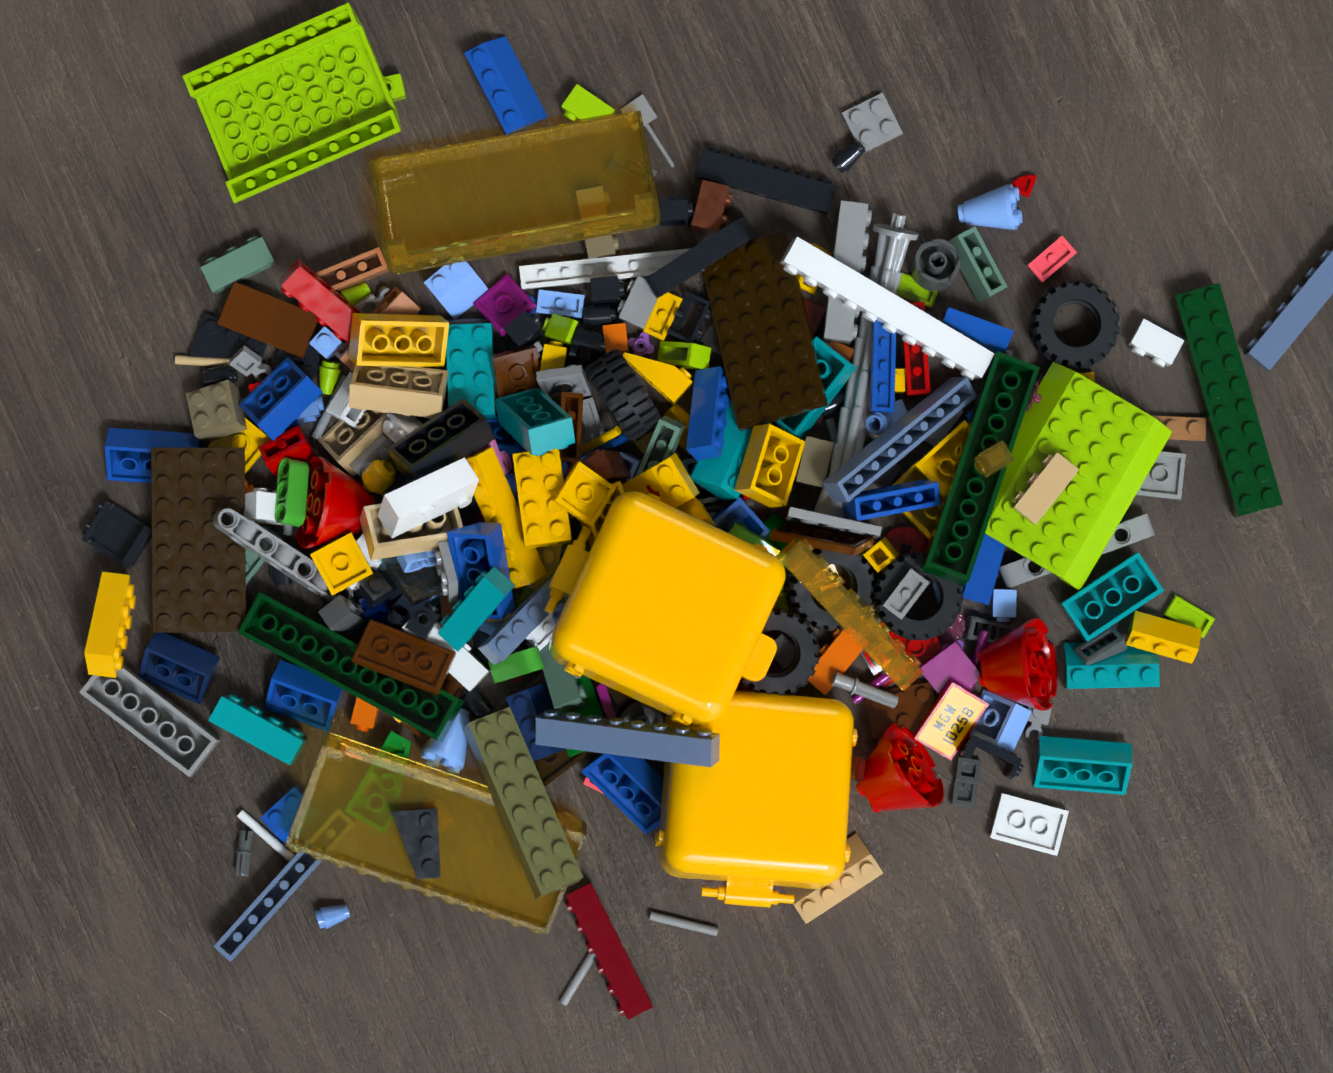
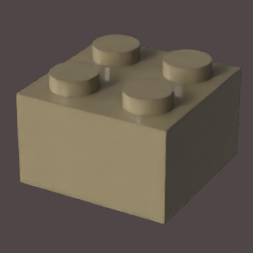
(216, 411)
(814, 463)

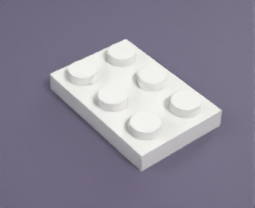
(1029, 824)

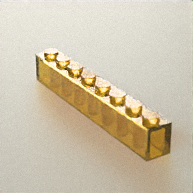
(849, 613)

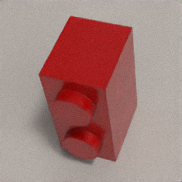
(291, 445)

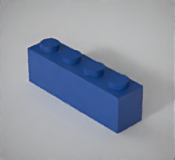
(708, 413)
(893, 500)
(985, 572)

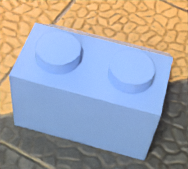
(456, 287)
(1001, 722)

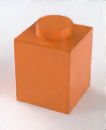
(615, 337)
(364, 715)

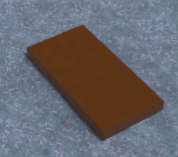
(268, 320)
(823, 538)
(403, 657)

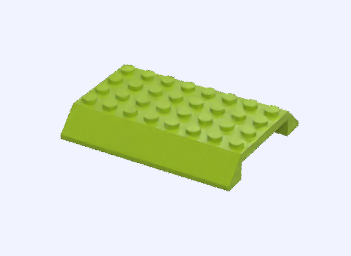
(294, 102)
(1111, 448)

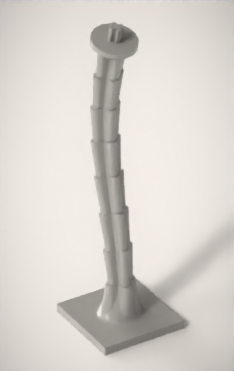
(852, 429)

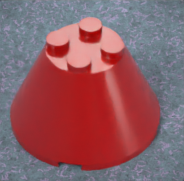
(331, 505)
(1021, 666)
(900, 774)

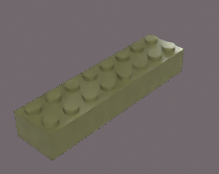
(522, 803)

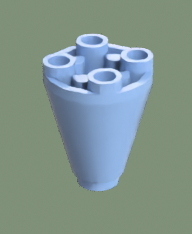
(993, 209)
(452, 750)

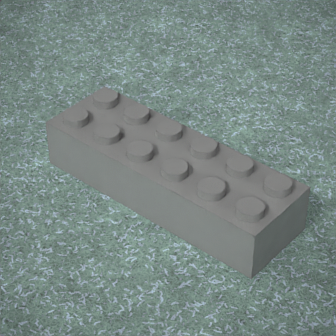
(848, 249)
(152, 719)

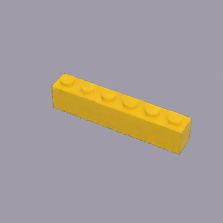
(500, 506)

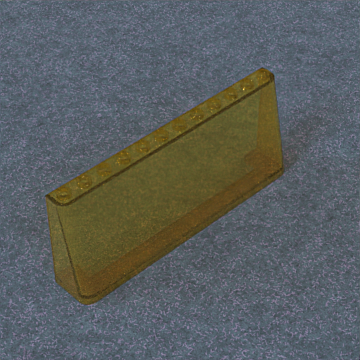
(514, 192)
(350, 822)

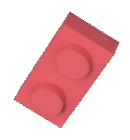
(1051, 259)

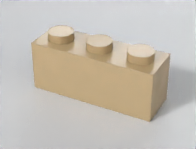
(1044, 488)

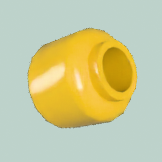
(379, 476)

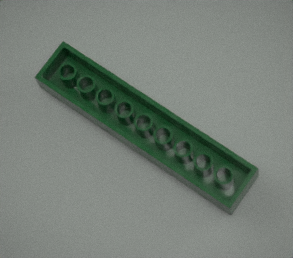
(1226, 400)
(970, 494)
(330, 658)

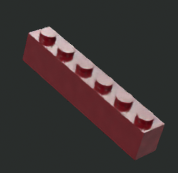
(609, 950)

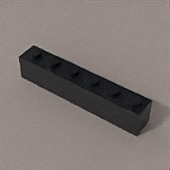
(765, 181)

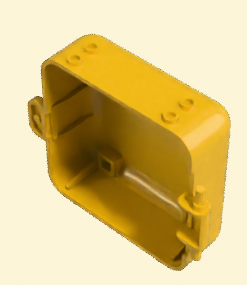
(665, 609)
(768, 805)

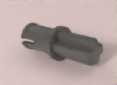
(244, 853)

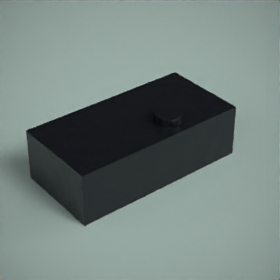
(441, 441)

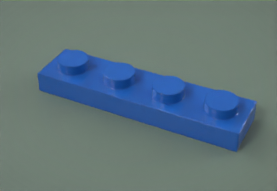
(882, 369)

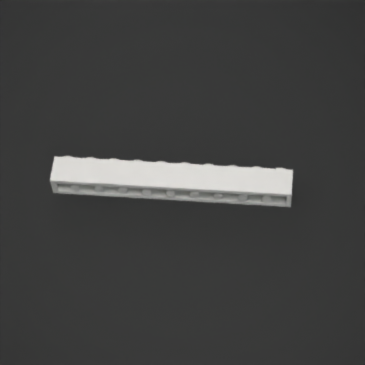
(886, 308)

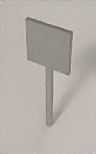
(648, 116)

